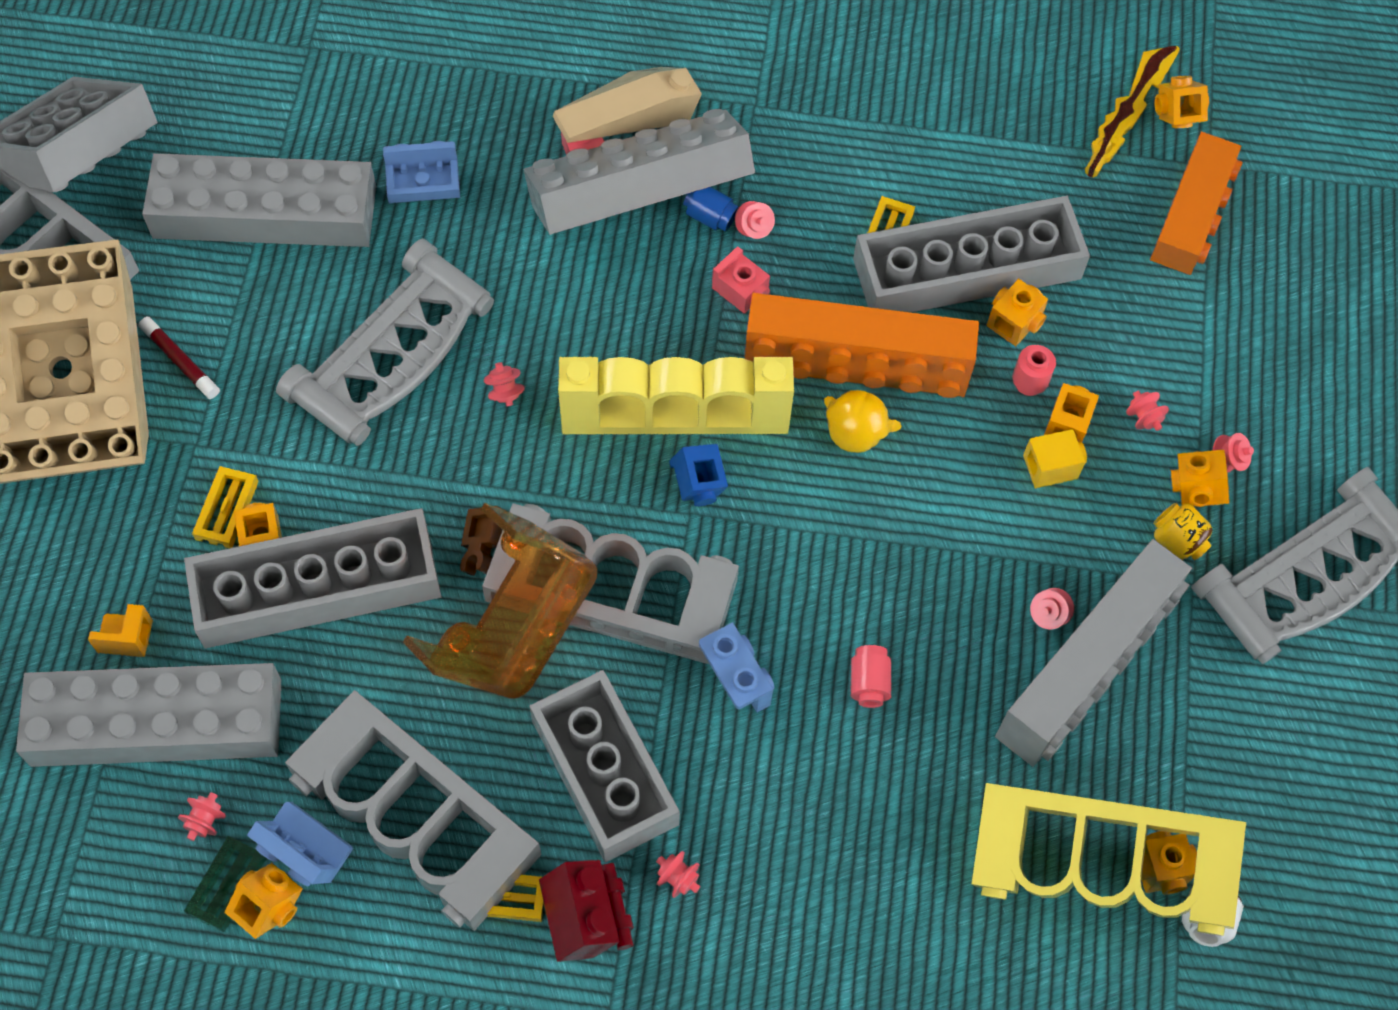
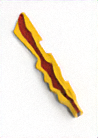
(1129, 108)

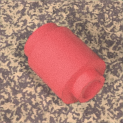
(1034, 370)
(871, 676)

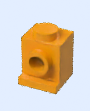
(1072, 411)
(257, 519)

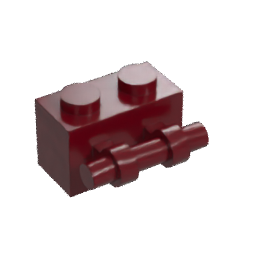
(585, 910)

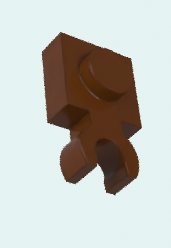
(479, 538)

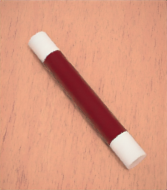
(179, 358)

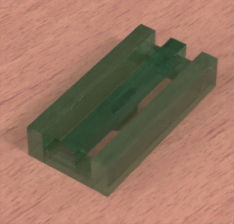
(194, 906)

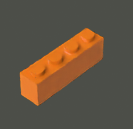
(1196, 203)

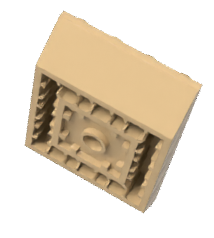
(81, 310)

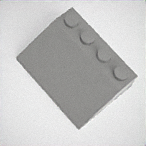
(72, 130)

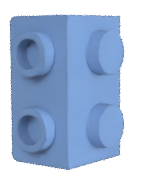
(421, 171)
(737, 669)
(301, 844)

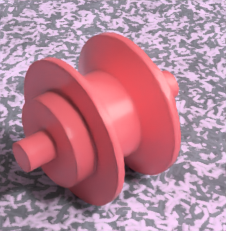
(754, 219)
(504, 384)
(1147, 410)
(1237, 451)
(1052, 608)
(202, 816)
(678, 874)

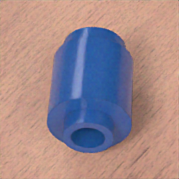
(711, 208)

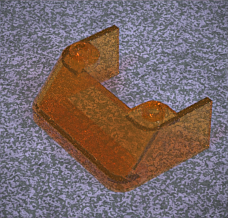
(523, 618)

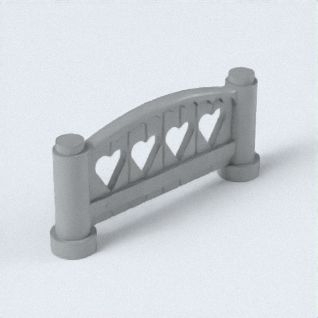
(326, 391)
(1242, 597)

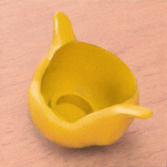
(858, 420)

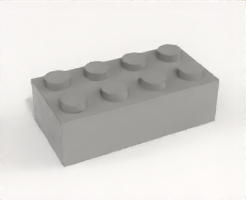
(604, 766)

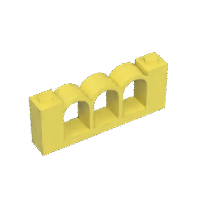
(675, 396)
(1217, 868)

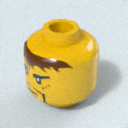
(1183, 531)

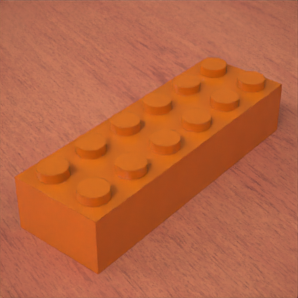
(864, 344)

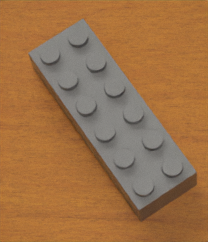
(639, 170)
(260, 200)
(971, 256)
(311, 578)
(1094, 655)
(149, 714)

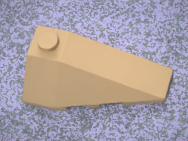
(630, 104)

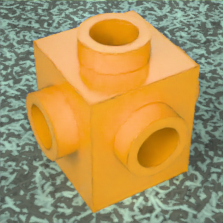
(1182, 102)
(1017, 312)
(1201, 478)
(1166, 875)
(263, 900)

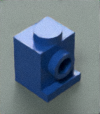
(703, 465)

